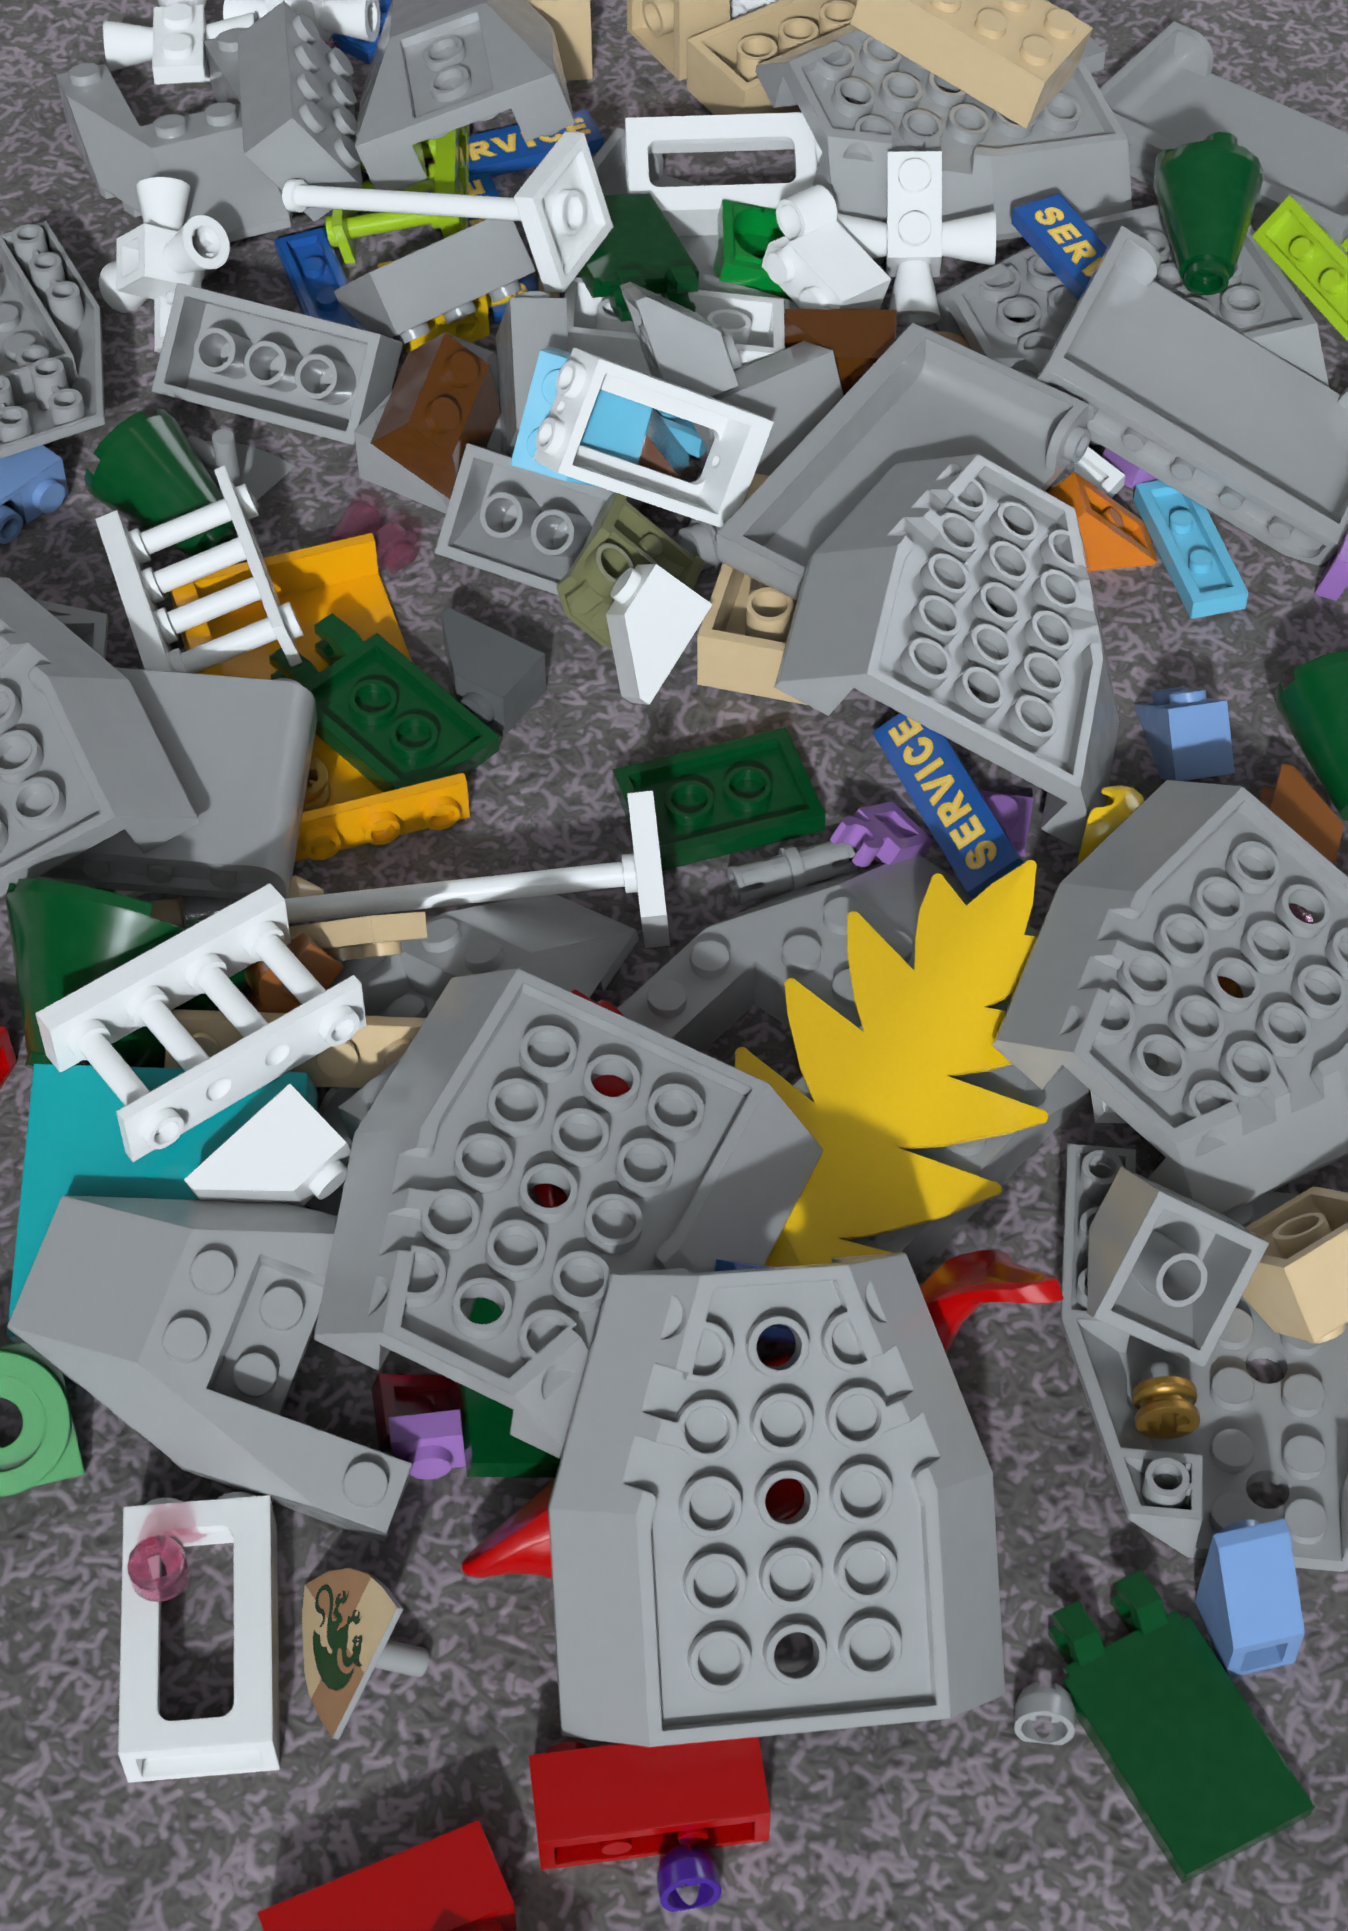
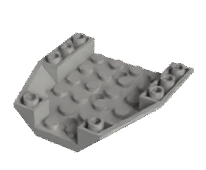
(986, 157)
(1023, 287)
(907, 619)
(73, 749)
(1133, 968)
(505, 1101)
(1247, 1428)
(662, 1530)

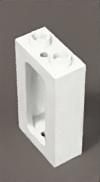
(696, 208)
(729, 466)
(249, 1733)

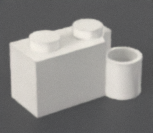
(819, 259)

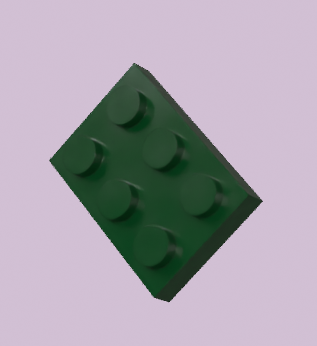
(725, 797)

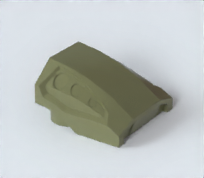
(618, 542)

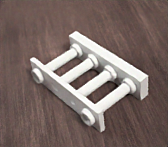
(144, 588)
(171, 974)

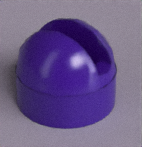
(687, 1867)

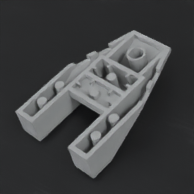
(194, 148)
(536, 934)
(194, 1338)

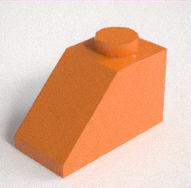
(1109, 531)

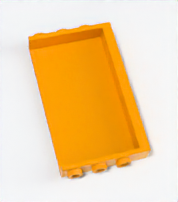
(318, 582)

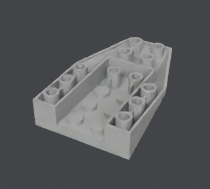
(453, 67)
(46, 343)

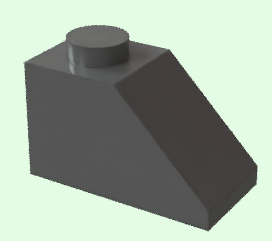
(491, 671)

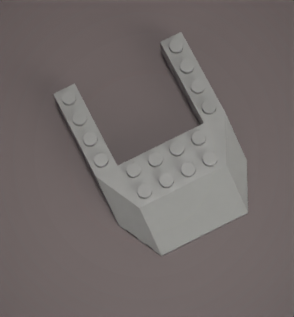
(806, 939)

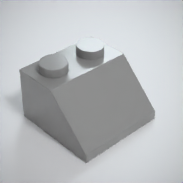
(681, 343)
(1167, 1267)

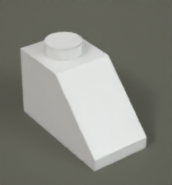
(650, 628)
(275, 1157)

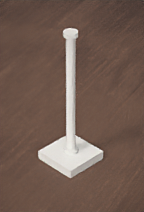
(557, 206)
(636, 872)

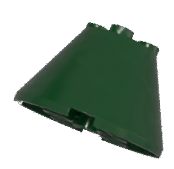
(75, 935)

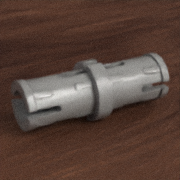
(790, 870)

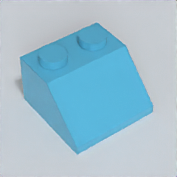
(614, 426)

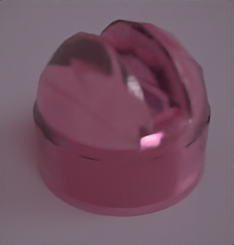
(175, 1562)

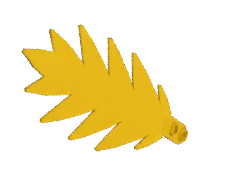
(895, 1078)

